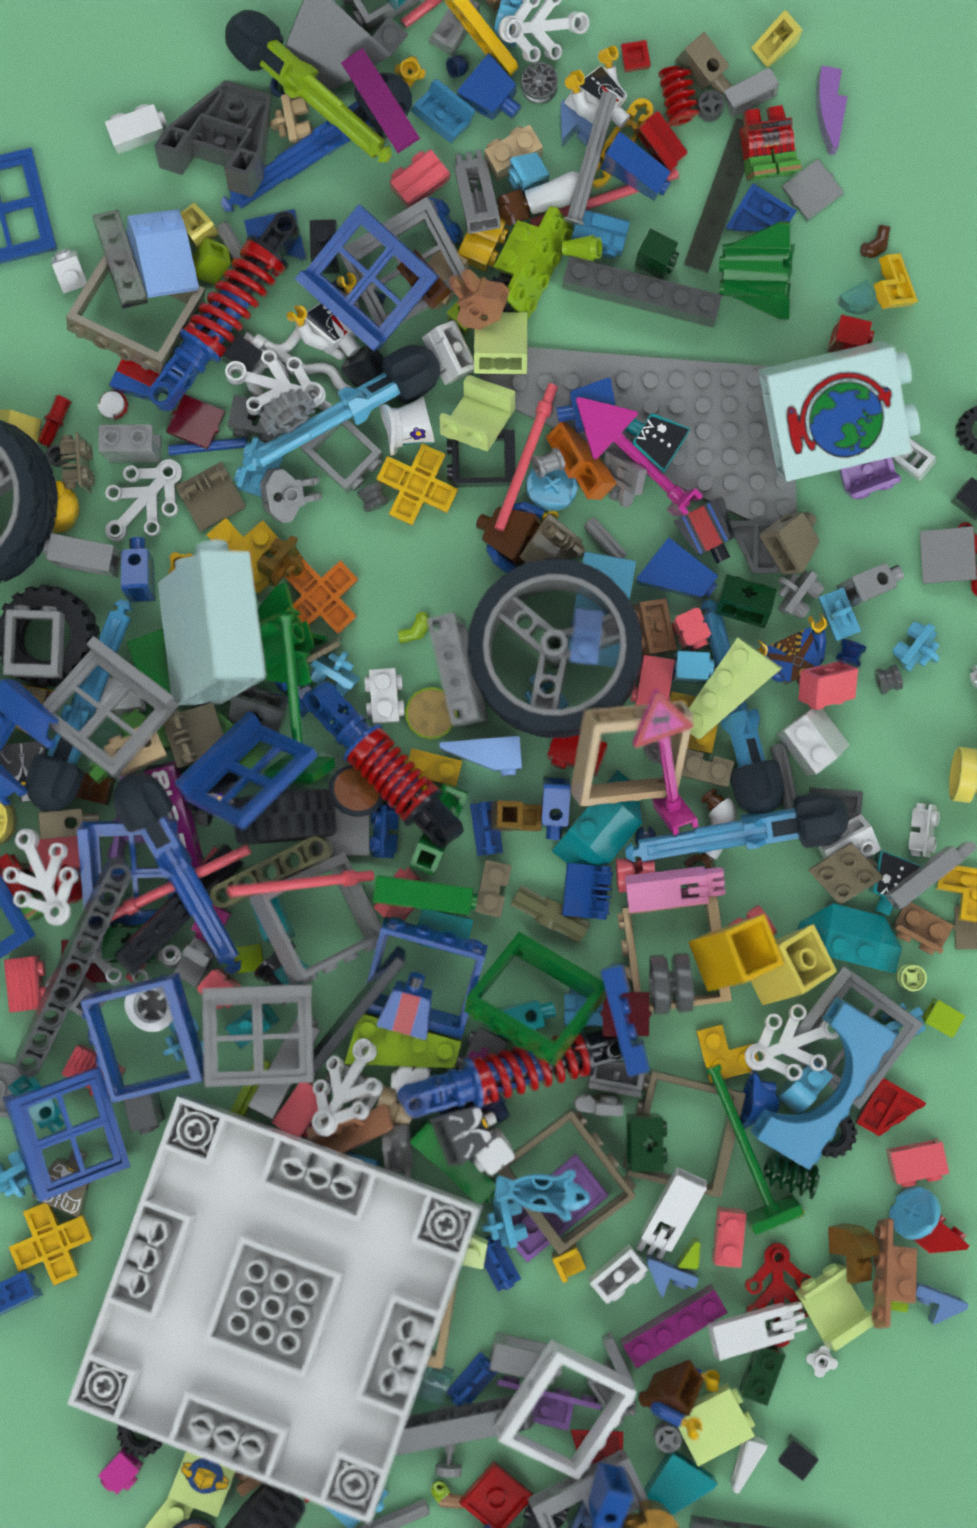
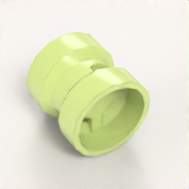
(915, 979)

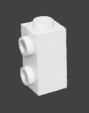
(136, 127)

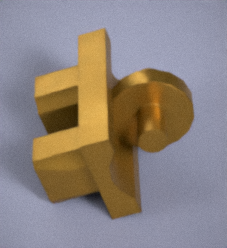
(284, 563)

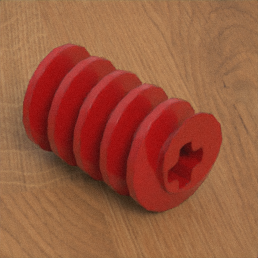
(677, 95)

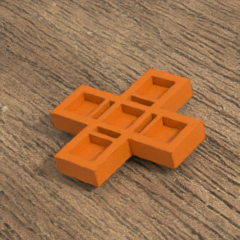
(323, 595)

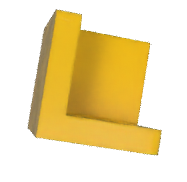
(568, 1262)

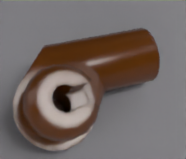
(878, 245)

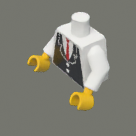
(588, 90)
(322, 328)

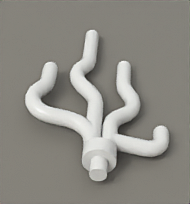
(281, 351)

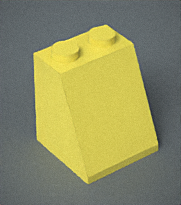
(803, 968)

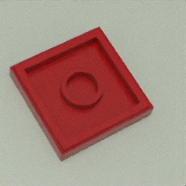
(496, 1497)

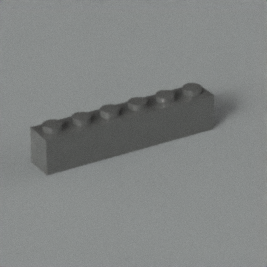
(641, 291)

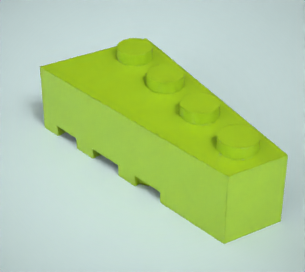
(404, 1050)

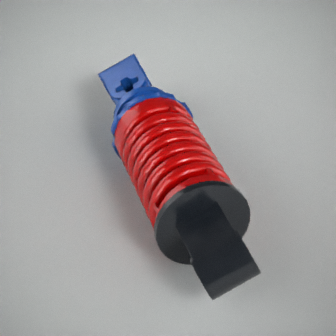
(384, 767)

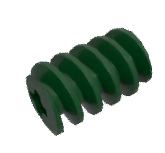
(791, 1174)

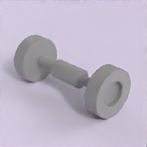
(447, 1468)

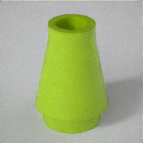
(585, 247)

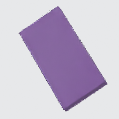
(536, 1239)

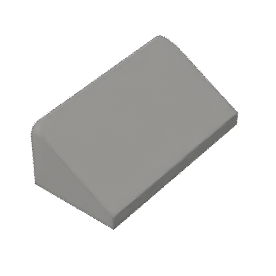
(751, 92)

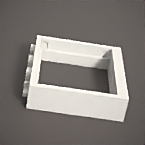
(533, 1387)

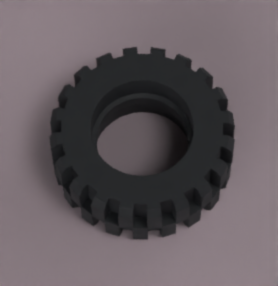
(77, 615)
(290, 817)
(269, 1509)

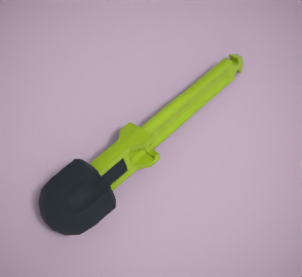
(260, 46)

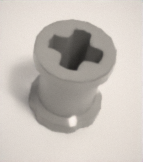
(548, 463)

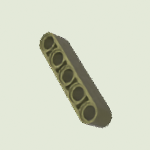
(283, 867)

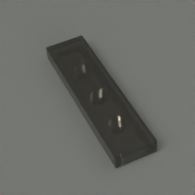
(120, 259)

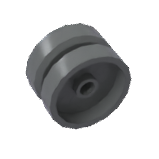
(675, 983)

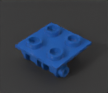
(587, 891)

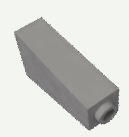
(270, 1096)

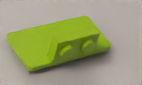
(532, 257)

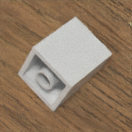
(813, 741)

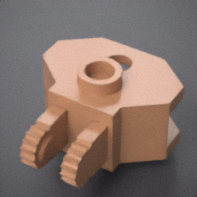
(478, 299)

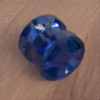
(851, 653)

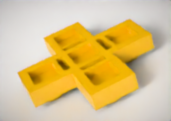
(417, 484)
(255, 542)
(51, 1243)

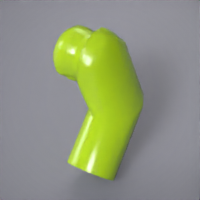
(417, 630)

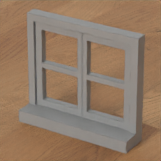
(399, 224)
(131, 680)
(839, 987)
(257, 996)
(572, 1491)

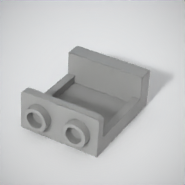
(129, 443)

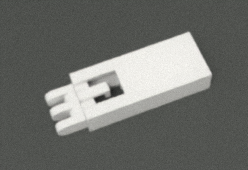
(673, 1208)
(749, 1333)

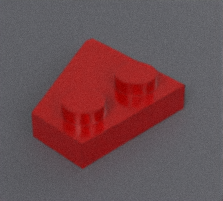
(887, 1107)

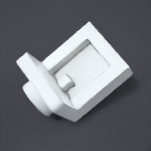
(68, 270)

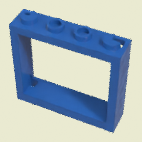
(439, 1021)
(184, 1025)

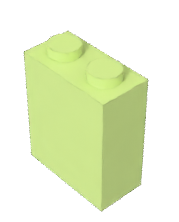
(502, 345)
(722, 1424)

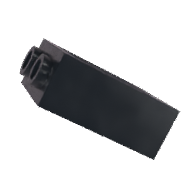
(508, 437)

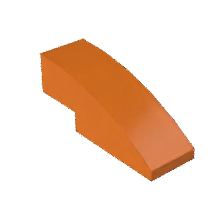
(579, 465)

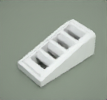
(920, 473)
(747, 1459)

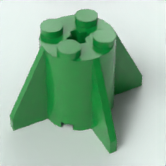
(760, 269)
(271, 637)

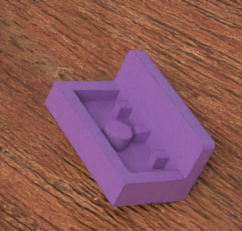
(869, 477)

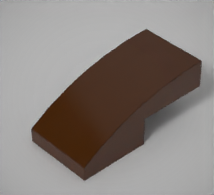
(435, 294)
(96, 792)

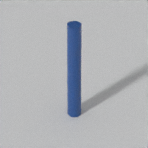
(215, 445)

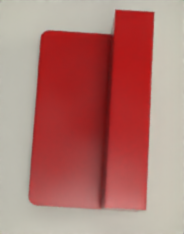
(660, 140)

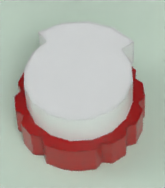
(113, 405)

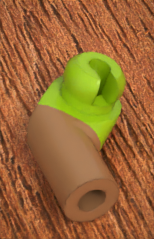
(444, 1497)

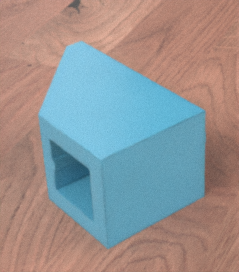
(527, 172)

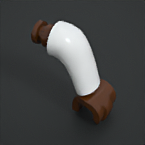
(538, 199)
(721, 811)

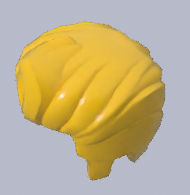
(67, 509)

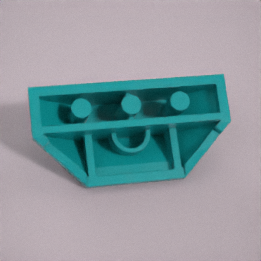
(600, 831)
(856, 936)

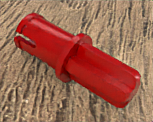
(54, 420)

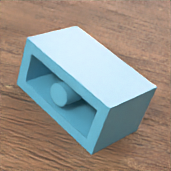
(692, 667)

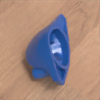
(758, 1096)

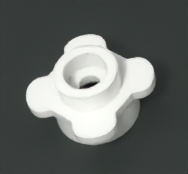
(815, 1357)

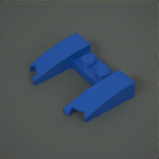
(20, 708)
(632, 1047)

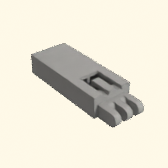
(478, 206)
(928, 874)

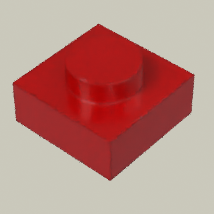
(635, 56)

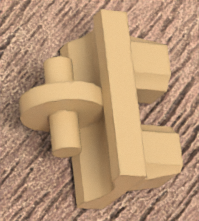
(292, 109)

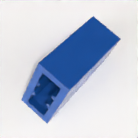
(636, 167)
(677, 572)

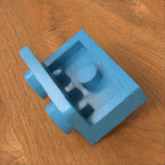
(444, 111)

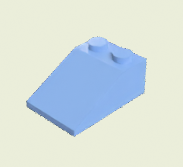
(162, 253)
(494, 754)

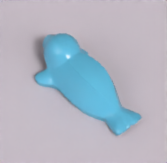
(544, 1193)

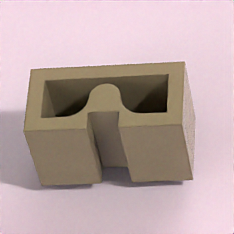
(714, 772)
(489, 900)

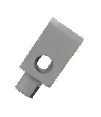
(871, 583)

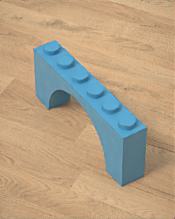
(806, 1134)

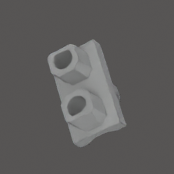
(805, 585)

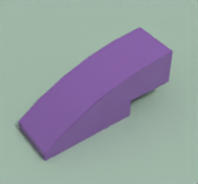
(830, 107)

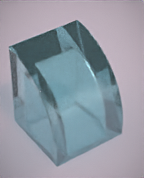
(858, 299)
(435, 1384)

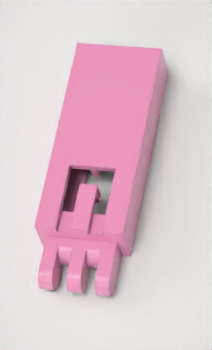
(664, 891)

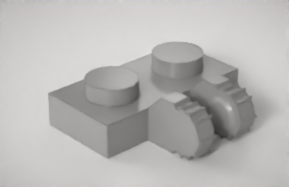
(627, 474)
(605, 1105)

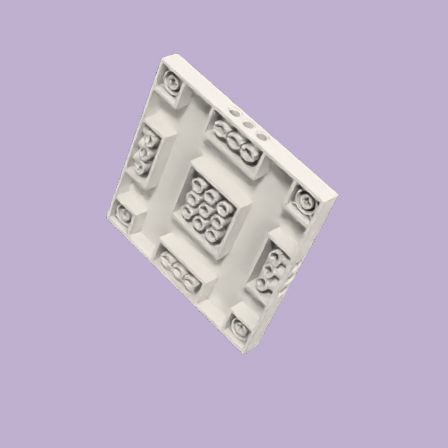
(275, 1306)

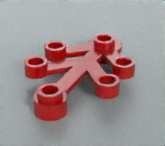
(777, 1288)

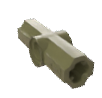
(549, 913)

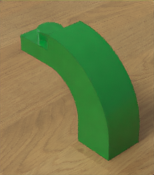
(427, 855)

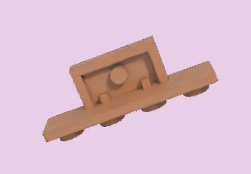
(355, 1131)
(893, 1274)

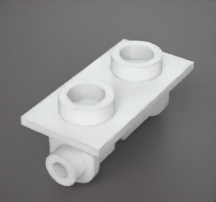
(925, 840)

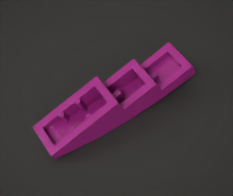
(380, 100)

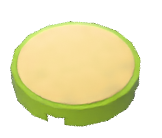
(429, 714)

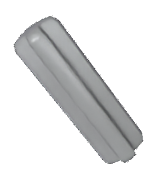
(604, 539)

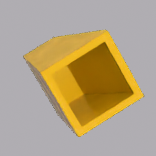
(736, 953)

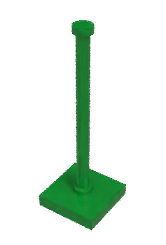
(320, 765)
(773, 1212)

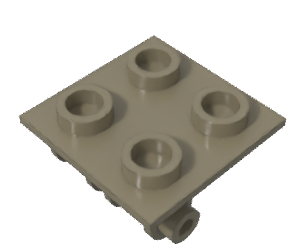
(84, 453)
(210, 496)
(553, 542)
(192, 733)
(846, 873)

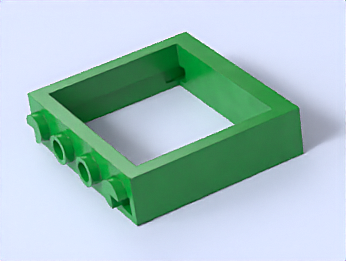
(557, 968)

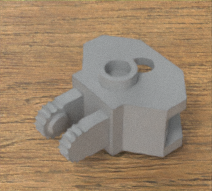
(288, 494)

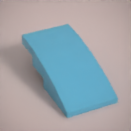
(622, 573)

